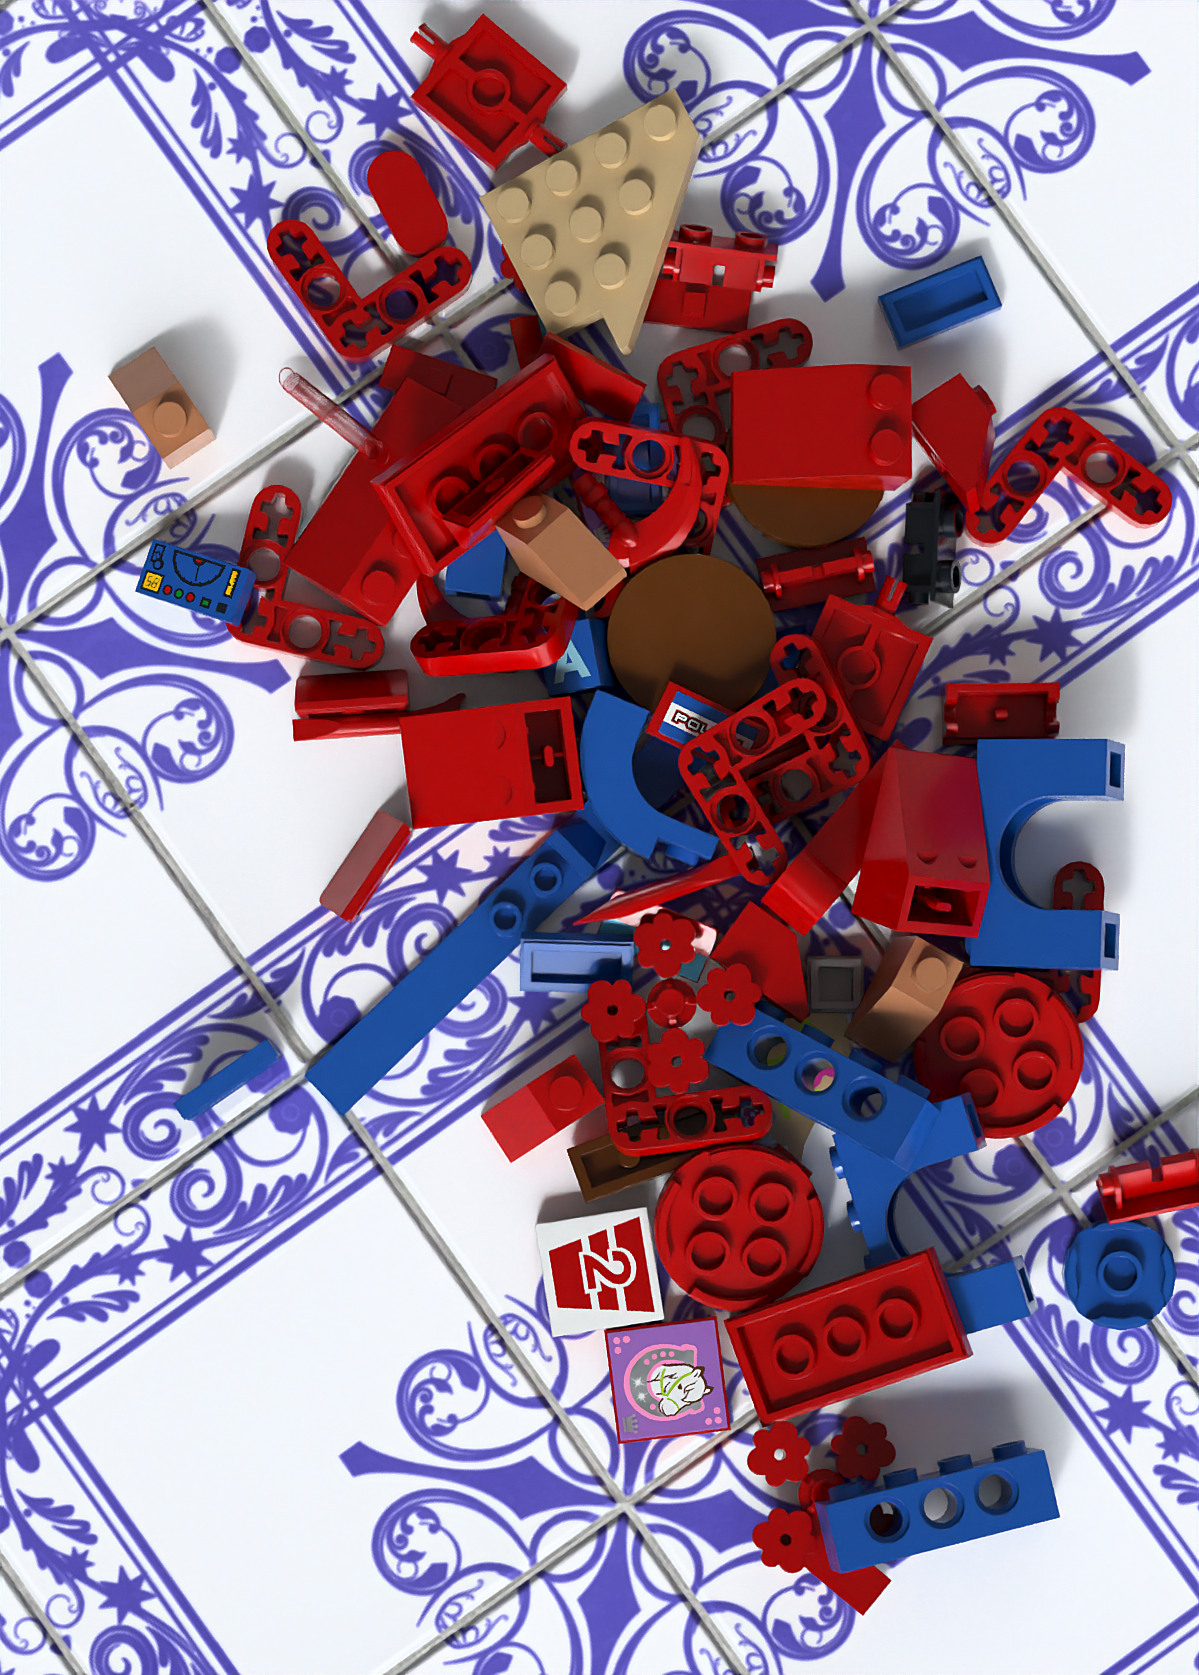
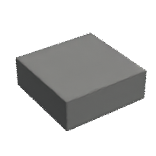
(834, 983)

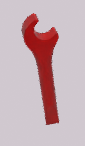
(364, 724)
(667, 889)

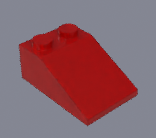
(822, 426)

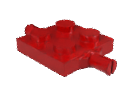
(488, 92)
(871, 657)

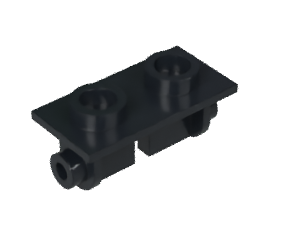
(937, 527)

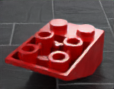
(491, 763)
(926, 847)

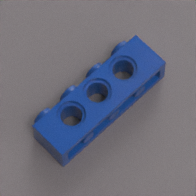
(891, 1133)
(1024, 1500)

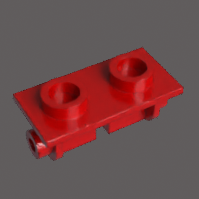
(741, 256)
(812, 574)
(1142, 1192)

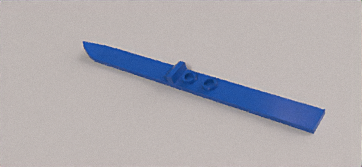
(495, 928)

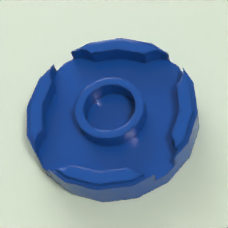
(1118, 1274)

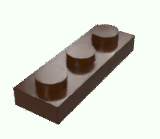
(607, 1171)

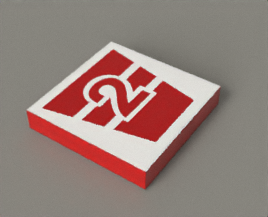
(599, 1271)

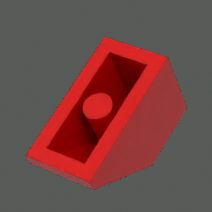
(957, 436)
(772, 955)
(542, 1108)

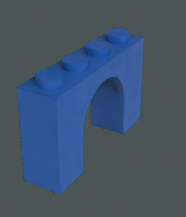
(1014, 784)
(981, 1295)

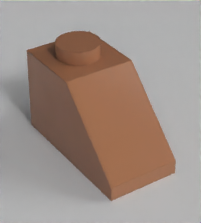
(162, 407)
(559, 550)
(903, 996)

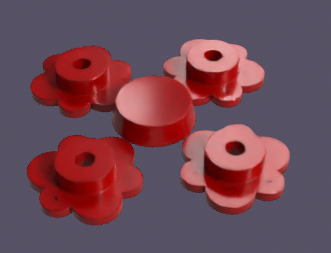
(671, 1003)
(814, 1485)

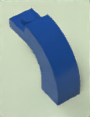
(606, 758)

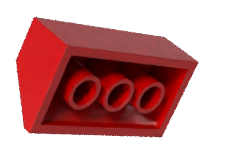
(351, 539)

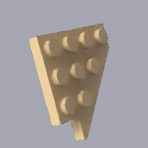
(599, 219)

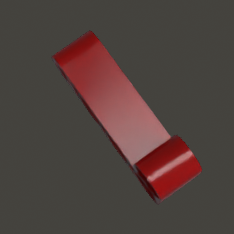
(830, 858)

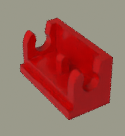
(999, 711)

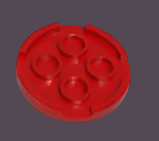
(1005, 1044)
(738, 1226)

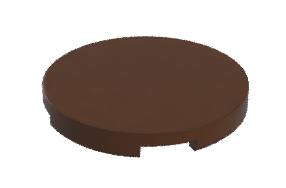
(801, 514)
(691, 625)

